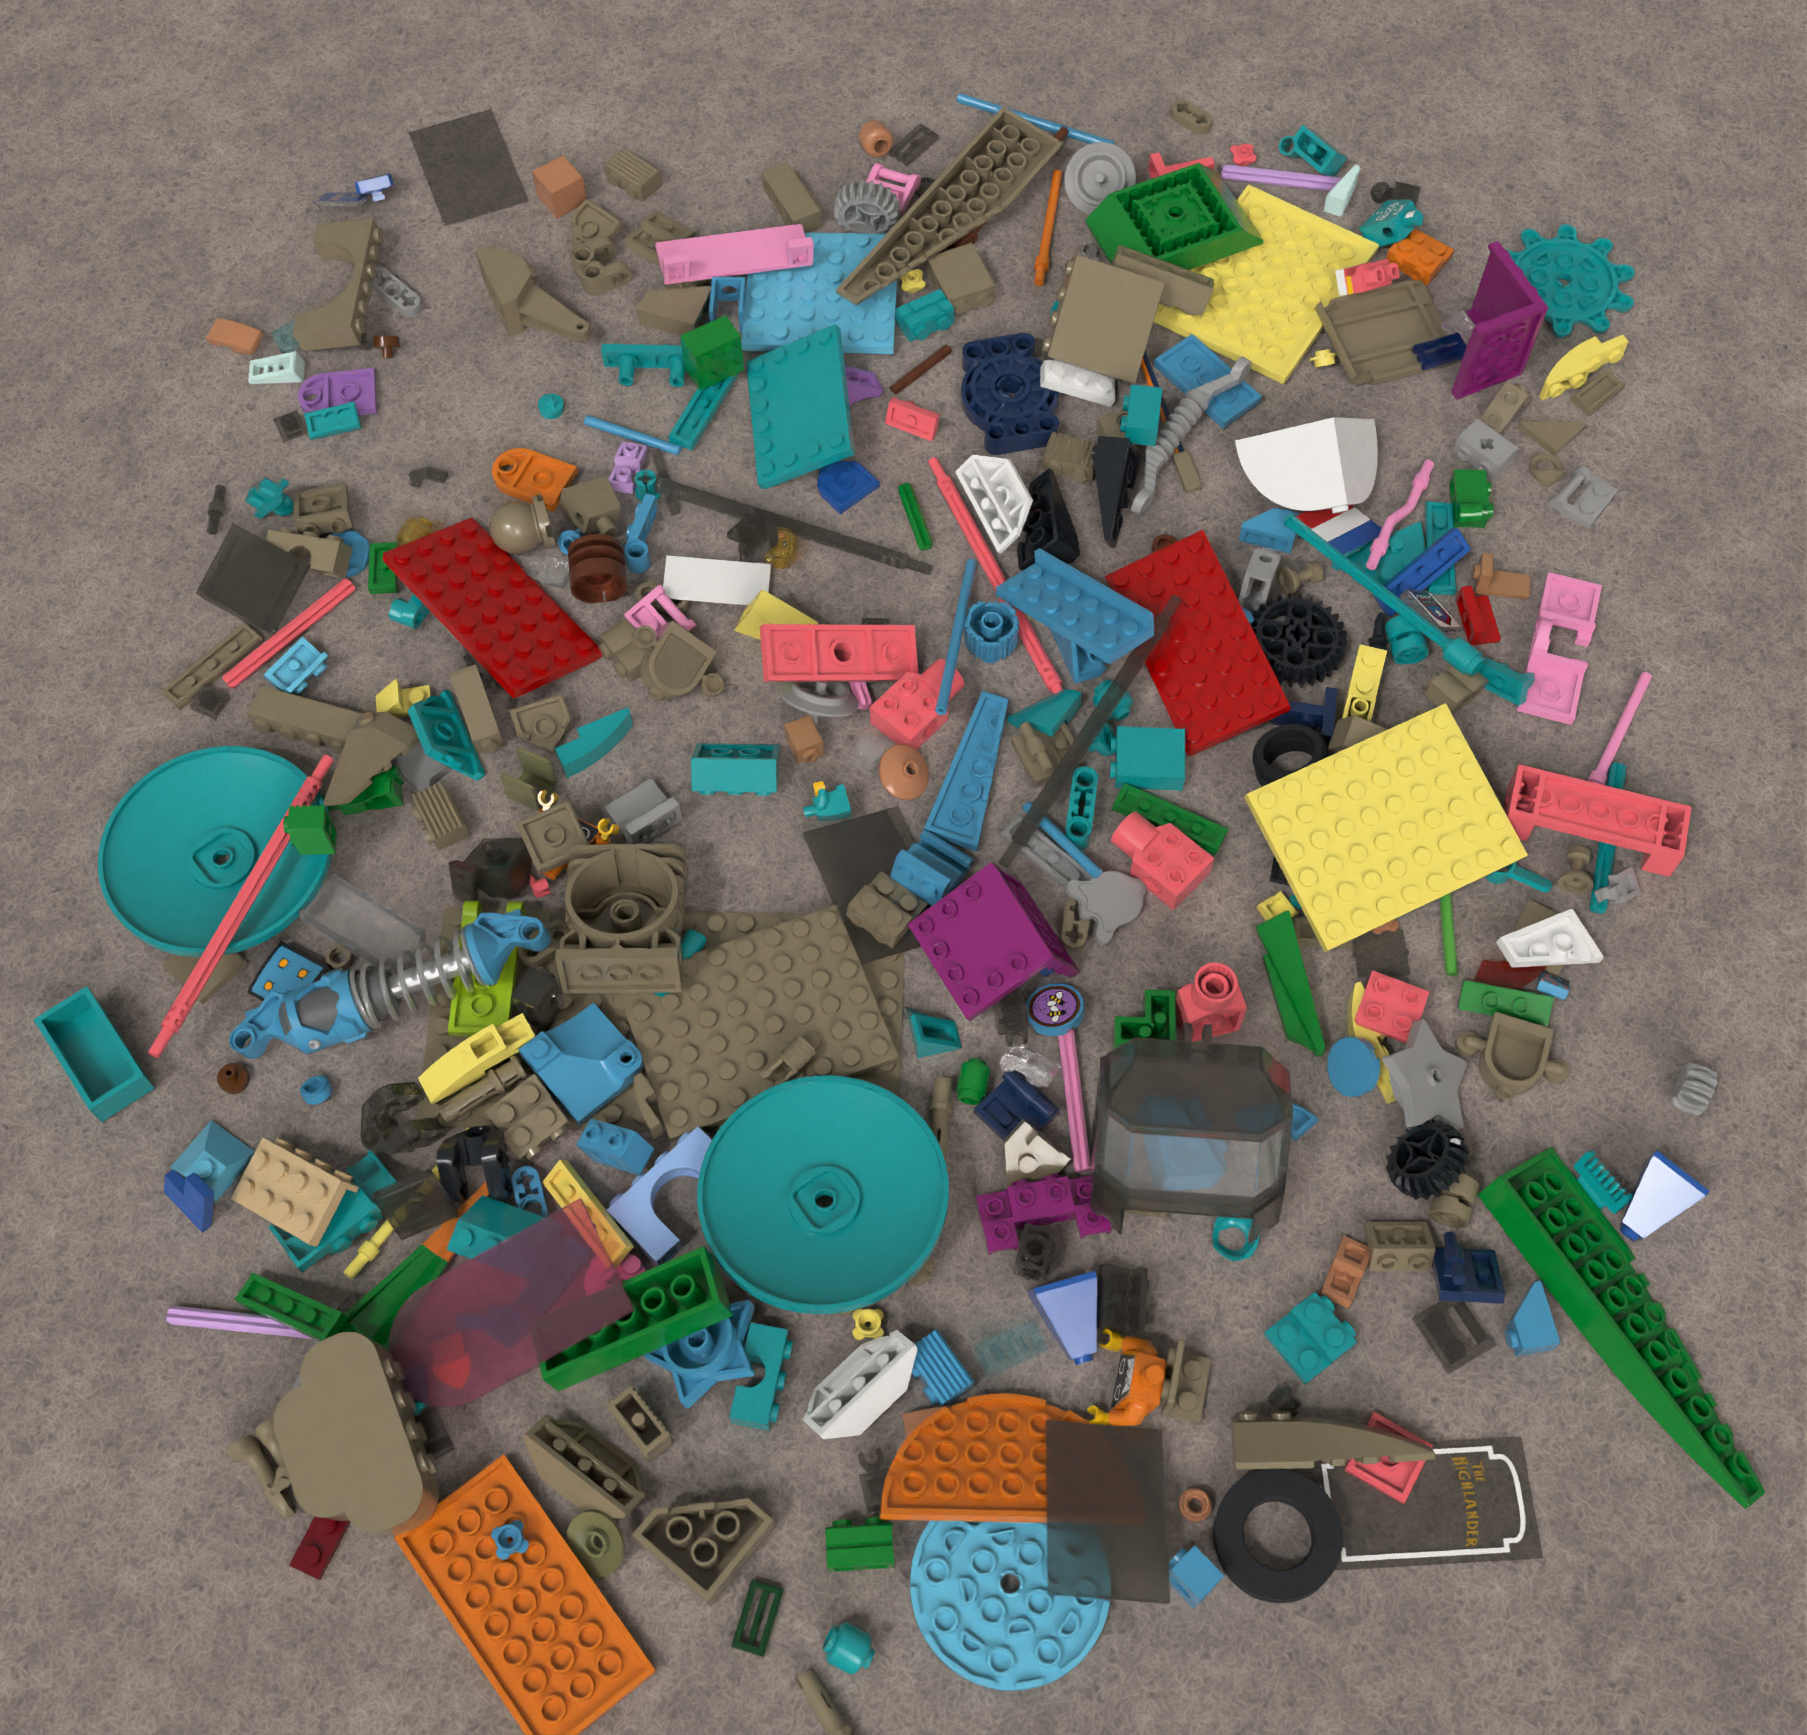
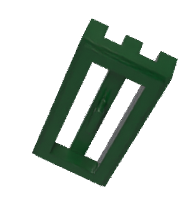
(749, 1648)

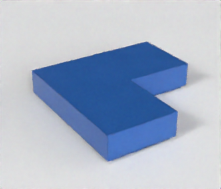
(191, 1197)

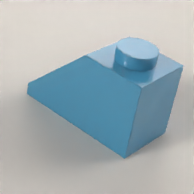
(1269, 531)
(1532, 1324)

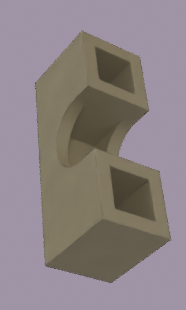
(328, 556)

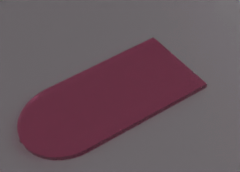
(507, 1310)

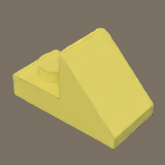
(398, 700)

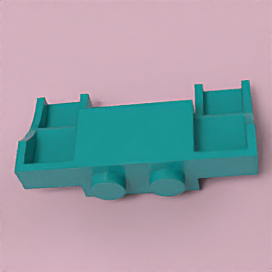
(354, 1215)

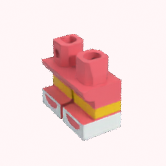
(1366, 277)

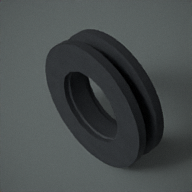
(1307, 1499)

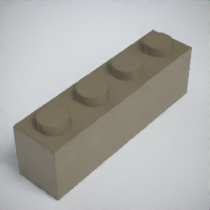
(1181, 286)
(301, 718)

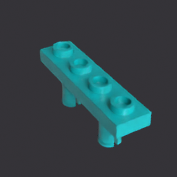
(644, 356)

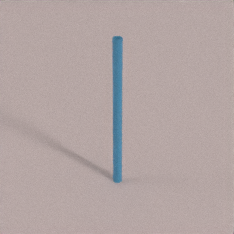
(1039, 122)

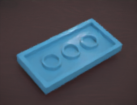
(1193, 365)

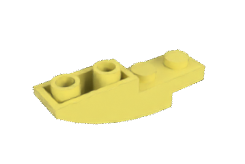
(1577, 363)
(1364, 683)
(1371, 1036)
(473, 1056)

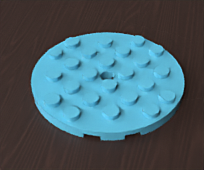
(990, 1634)

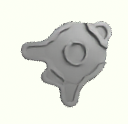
(1109, 900)

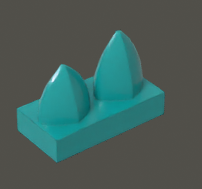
(1506, 682)

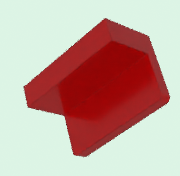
(1477, 617)

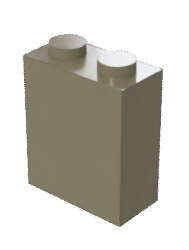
(961, 278)

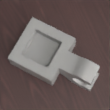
(1621, 886)

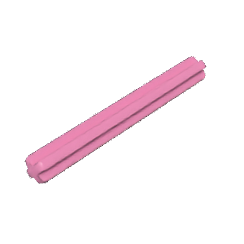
(1074, 1102)

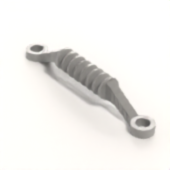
(1179, 424)

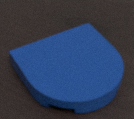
(845, 484)

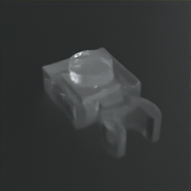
(551, 573)

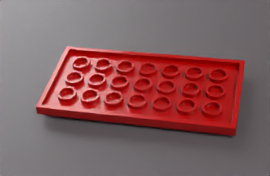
(492, 607)
(1209, 656)

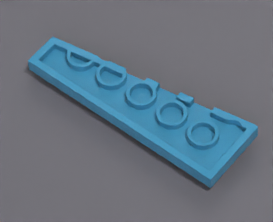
(966, 789)

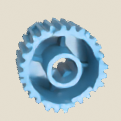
(991, 630)

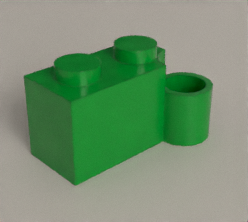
(1470, 498)

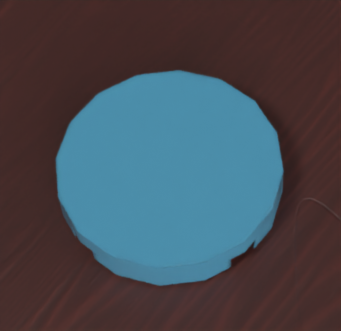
(1353, 1066)

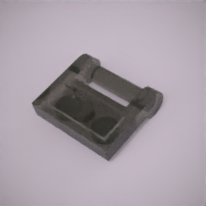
(1446, 1338)

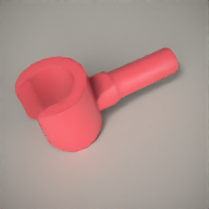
(540, 887)

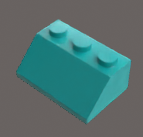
(735, 768)
(487, 1225)

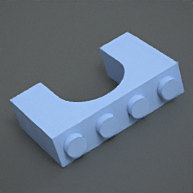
(635, 1208)

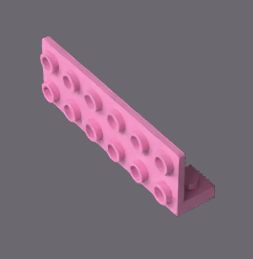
(734, 253)

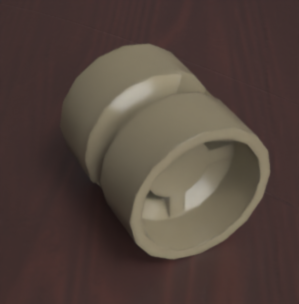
(1455, 1207)

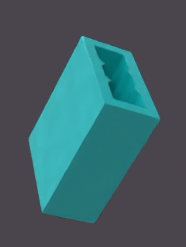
(1148, 758)

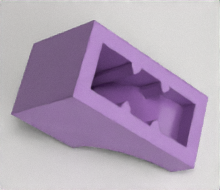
(862, 384)

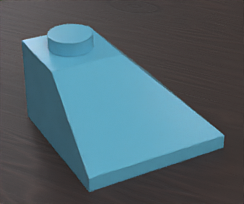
(215, 1158)

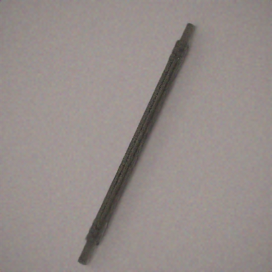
(800, 529)
(1087, 735)

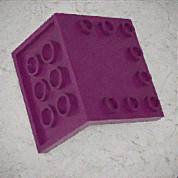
(1506, 322)
(988, 940)

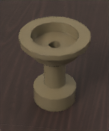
(1290, 579)
(1576, 880)

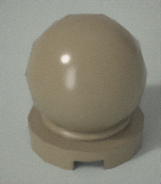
(521, 526)

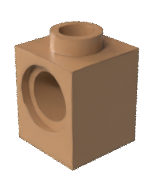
(804, 739)

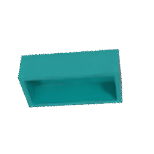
(94, 1054)

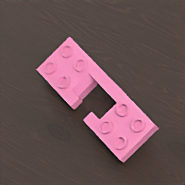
(1558, 680)

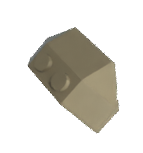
(584, 1467)

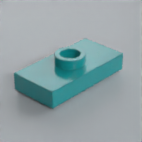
(332, 421)

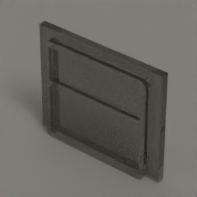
(253, 579)

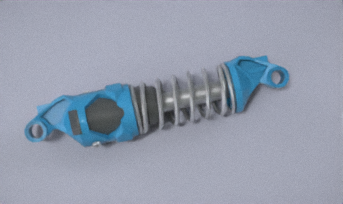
(355, 1001)

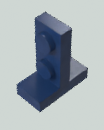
(1313, 715)

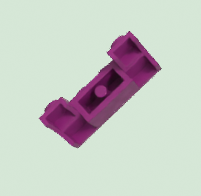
(1037, 1203)

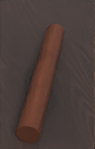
(920, 369)

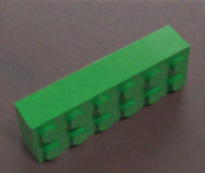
(667, 1305)

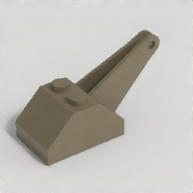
(522, 301)

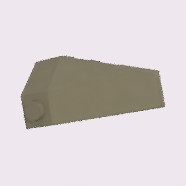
(367, 752)

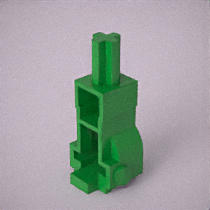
(381, 794)

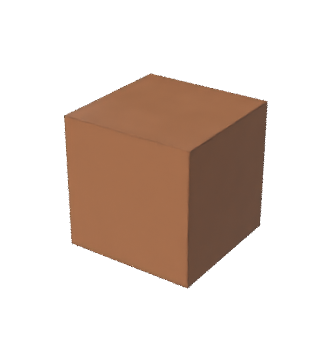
(559, 186)

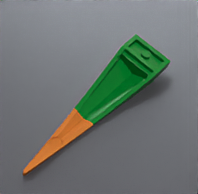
(378, 1308)

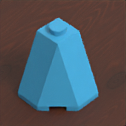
(1080, 663)

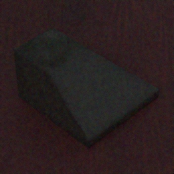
(501, 866)

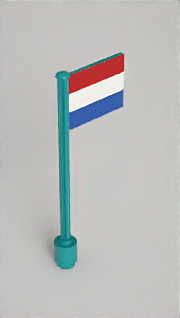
(1349, 531)

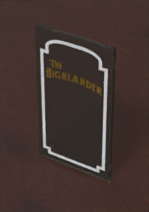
(1461, 1509)

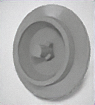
(1096, 173)
(820, 698)

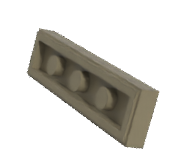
(212, 665)

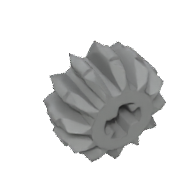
(1694, 1088)

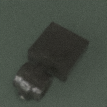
(1381, 192)

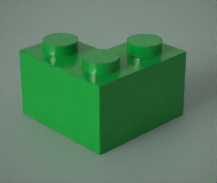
(1157, 1019)

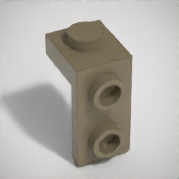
(1505, 406)

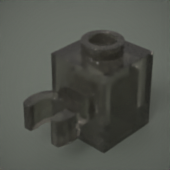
(1011, 1016)
(872, 1481)

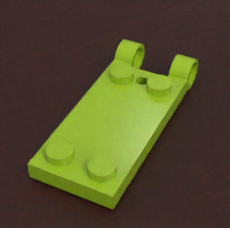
(488, 1004)

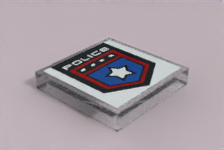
(1432, 610)

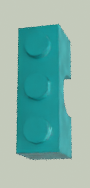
(756, 1405)

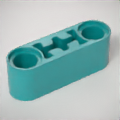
(1082, 793)

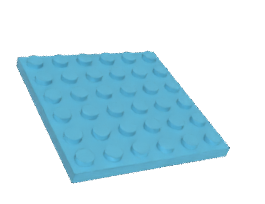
(804, 300)

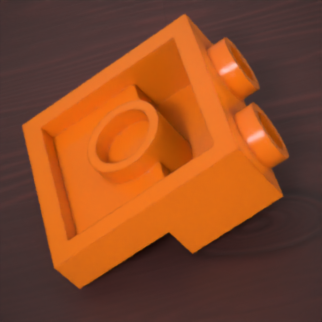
(1419, 256)

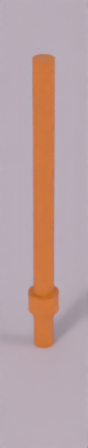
(1042, 261)

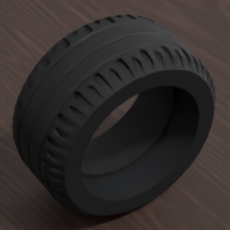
(1283, 740)

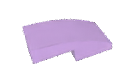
(628, 461)

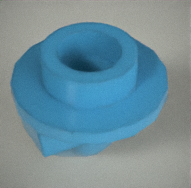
(567, 538)

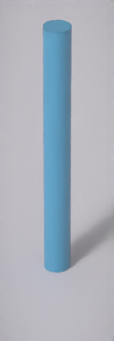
(632, 435)
(1059, 837)

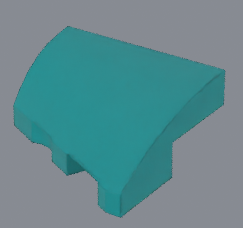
(1049, 712)

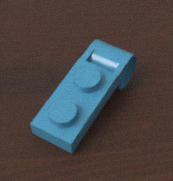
(637, 534)

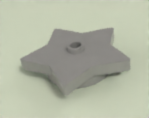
(1426, 1078)

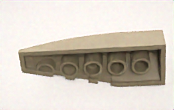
(1298, 1441)

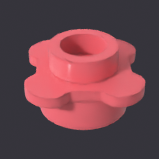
(1243, 154)

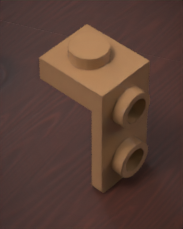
(1499, 582)

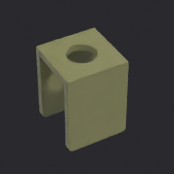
(535, 770)

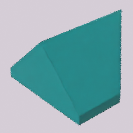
(932, 1034)

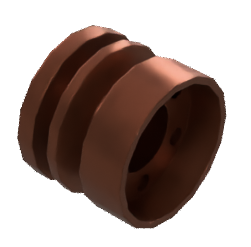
(596, 567)

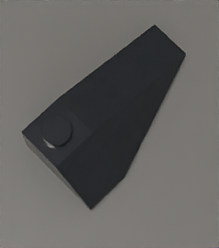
(1115, 472)
(1048, 524)

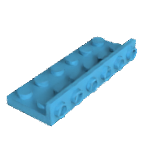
(1078, 607)

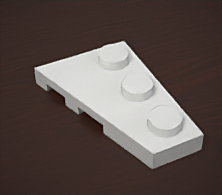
(1077, 382)
(1551, 942)

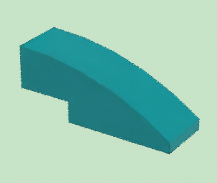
(593, 742)

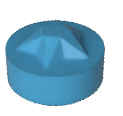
(316, 1090)

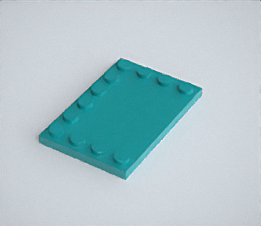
(800, 407)

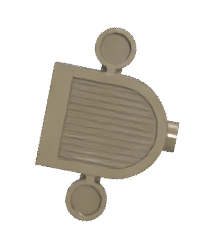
(675, 662)
(1513, 1055)

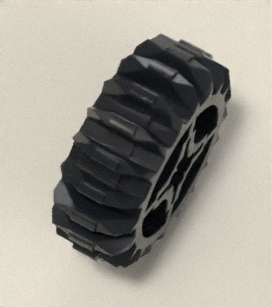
(1427, 1160)

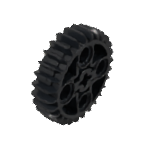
(1329, 632)

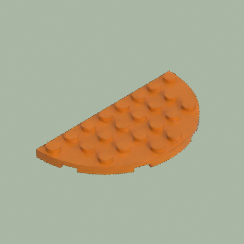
(974, 1463)

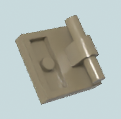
(1040, 752)

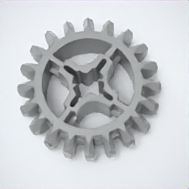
(866, 208)

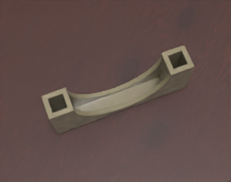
(343, 319)

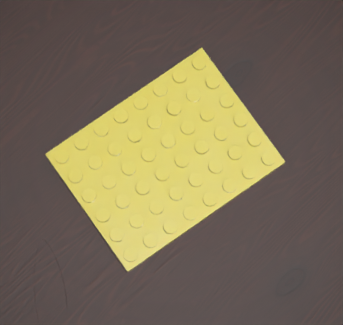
(1270, 292)
(1385, 827)

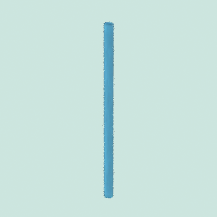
(956, 636)

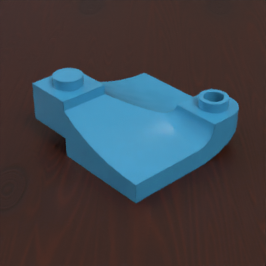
(583, 1062)

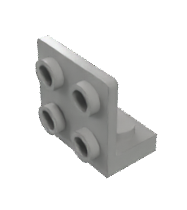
(644, 813)

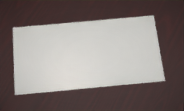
(714, 580)

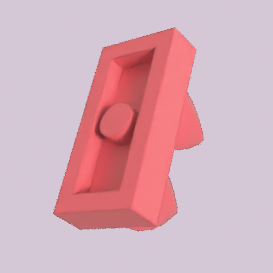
(912, 419)

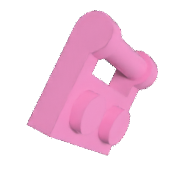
(903, 194)
(645, 614)

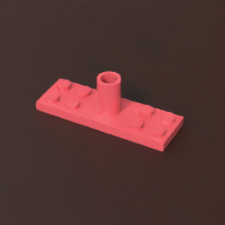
(837, 652)

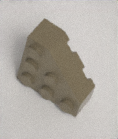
(705, 1541)

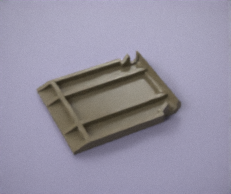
(1379, 328)

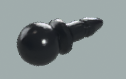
(1377, 640)

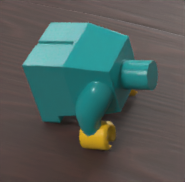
(828, 805)

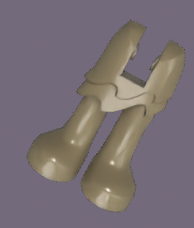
(249, 1451)

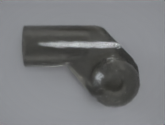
(426, 473)

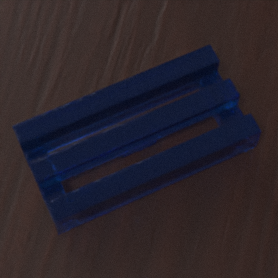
(1443, 354)

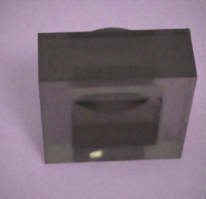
(290, 426)
(209, 702)

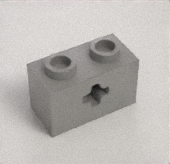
(1485, 449)

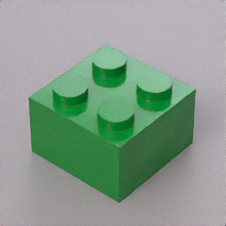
(712, 352)

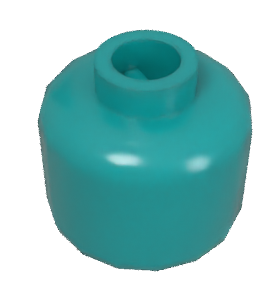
(1122, 709)
(848, 1648)

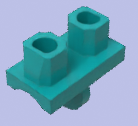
(269, 498)

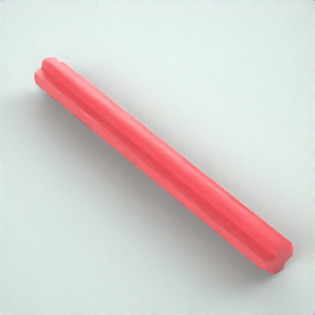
(288, 633)

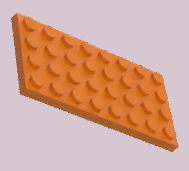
(527, 1619)

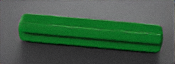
(915, 516)

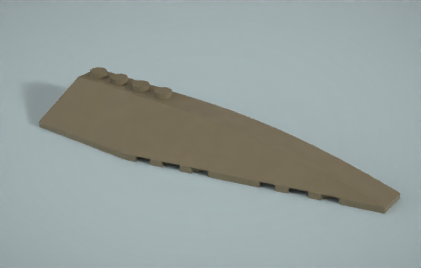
(966, 195)

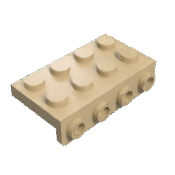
(292, 1189)

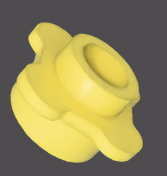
(912, 285)
(1323, 358)
(868, 1315)

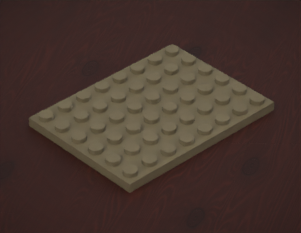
(745, 1007)

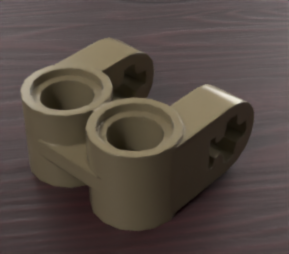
(588, 266)

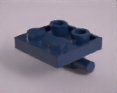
(1014, 1101)
(1466, 1273)

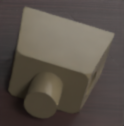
(592, 506)

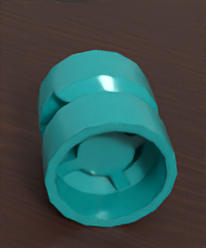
(1406, 641)

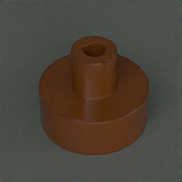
(386, 344)
(233, 1078)

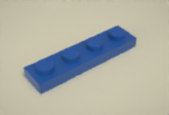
(1427, 566)

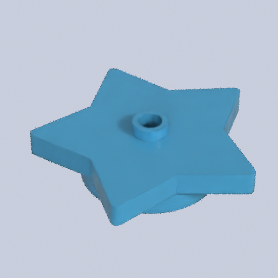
(708, 1355)

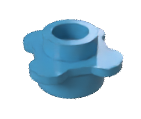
(501, 1534)

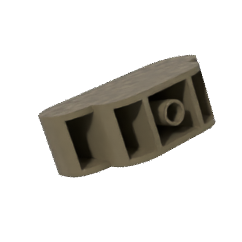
(355, 1439)

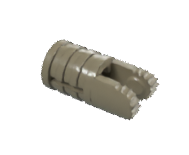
(791, 1059)

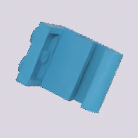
(930, 868)

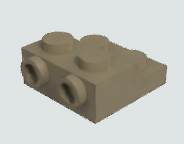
(323, 510)
(885, 909)
(529, 1118)

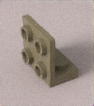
(1185, 1386)

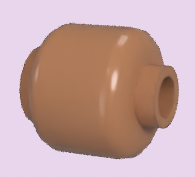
(875, 138)

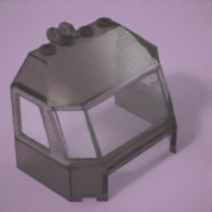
(1191, 1131)

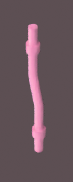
(1381, 543)

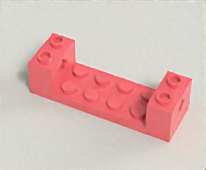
(1599, 814)

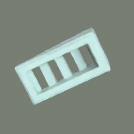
(1340, 195)
(292, 371)

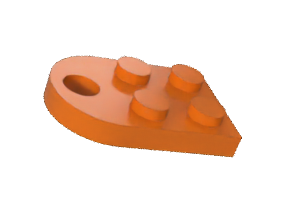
(532, 475)

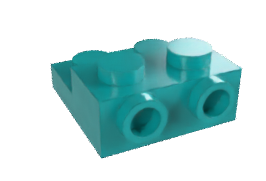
(1311, 1337)

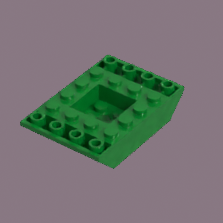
(1206, 231)

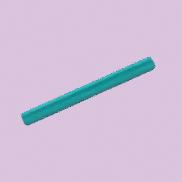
(1606, 851)

